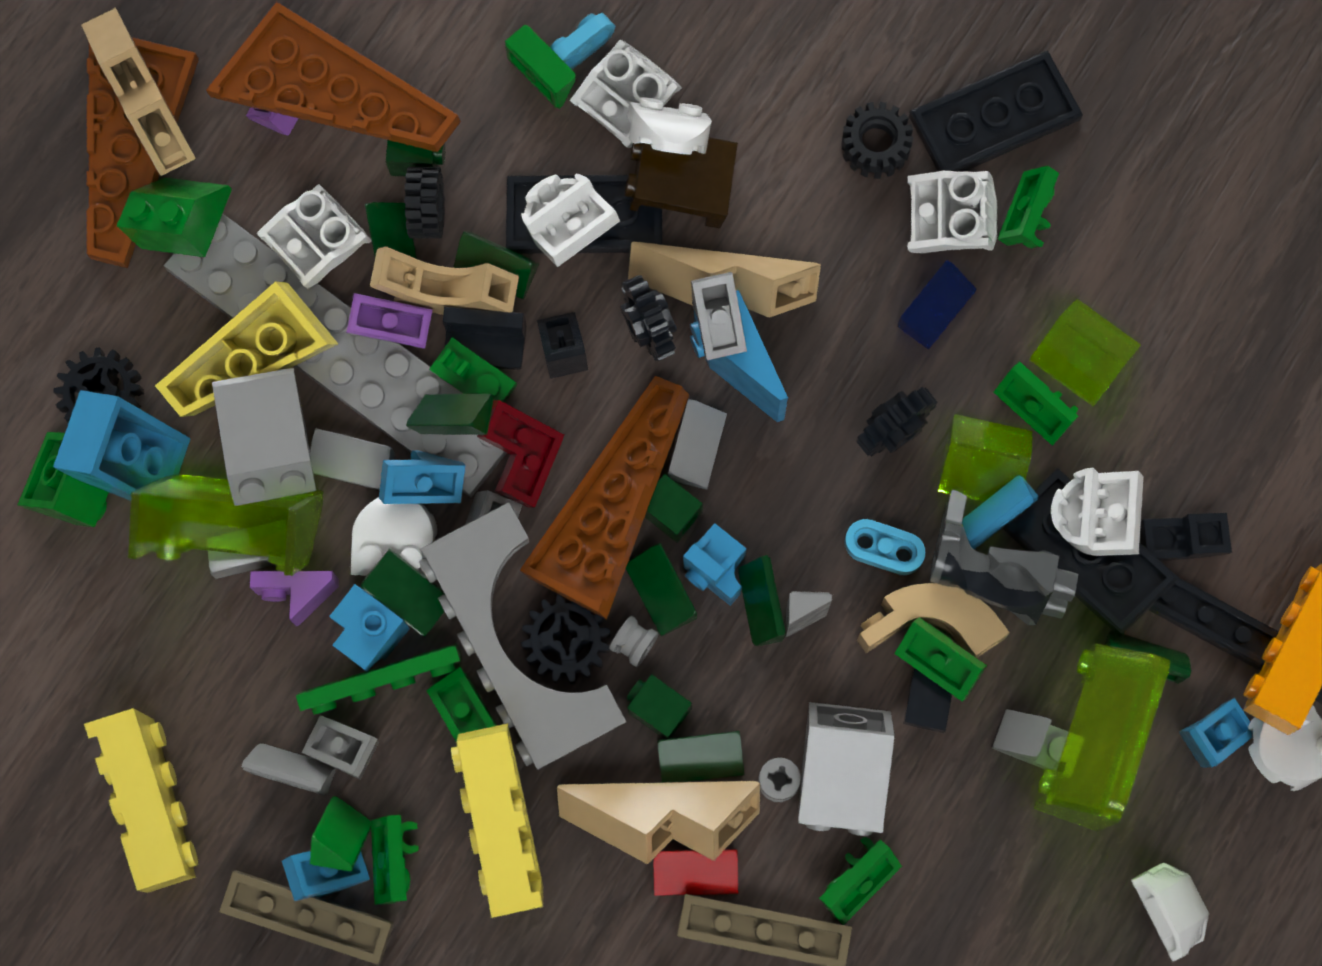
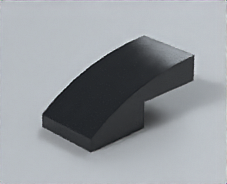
(1187, 536)
(927, 704)

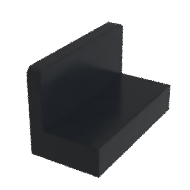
(489, 334)

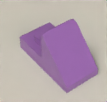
(305, 589)

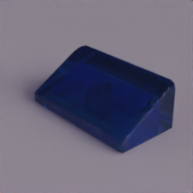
(937, 305)

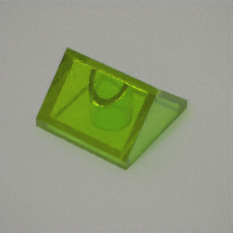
(1084, 352)
(983, 457)

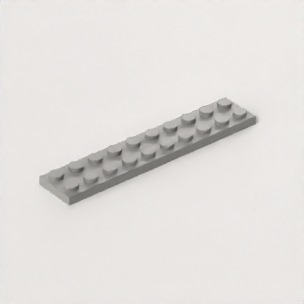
(363, 372)

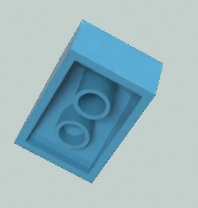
(748, 371)
(118, 445)

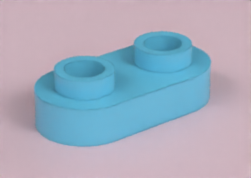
(589, 37)
(885, 544)

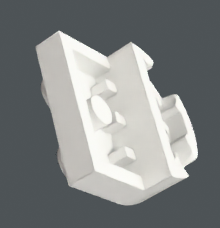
(669, 128)
(566, 216)
(1100, 512)
(392, 526)
(1288, 758)

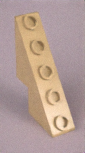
(137, 92)
(765, 283)
(649, 815)

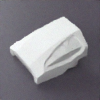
(618, 80)
(952, 211)
(313, 235)
(1173, 907)

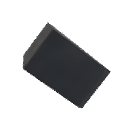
(562, 345)

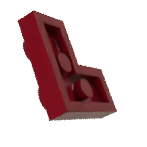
(531, 452)

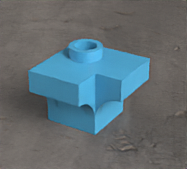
(713, 564)
(369, 628)

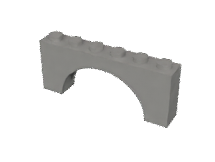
(467, 570)

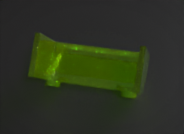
(200, 514)
(1104, 737)

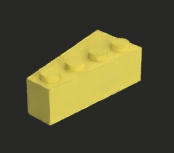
(264, 337)
(144, 799)
(499, 820)

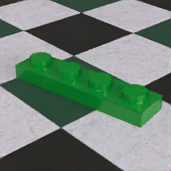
(363, 684)

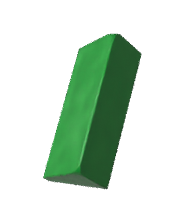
(540, 65)
(339, 836)

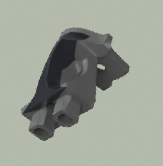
(1006, 578)

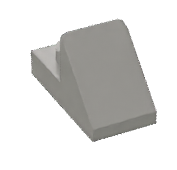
(718, 315)
(1030, 739)
(341, 747)

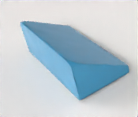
(998, 510)

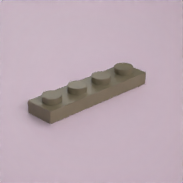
(307, 919)
(764, 931)

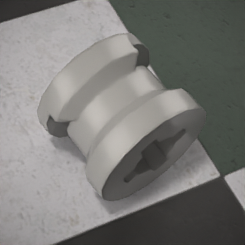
(633, 641)
(776, 786)

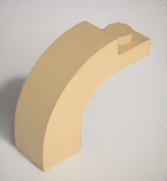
(440, 287)
(948, 608)

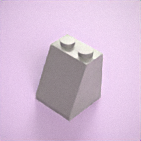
(263, 436)
(845, 768)

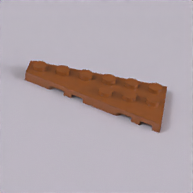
(316, 78)
(115, 151)
(598, 526)

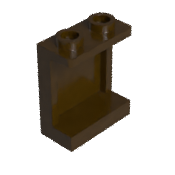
(684, 182)

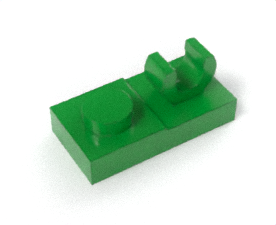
(1027, 206)
(471, 373)
(1036, 403)
(940, 659)
(460, 704)
(389, 871)
(857, 885)

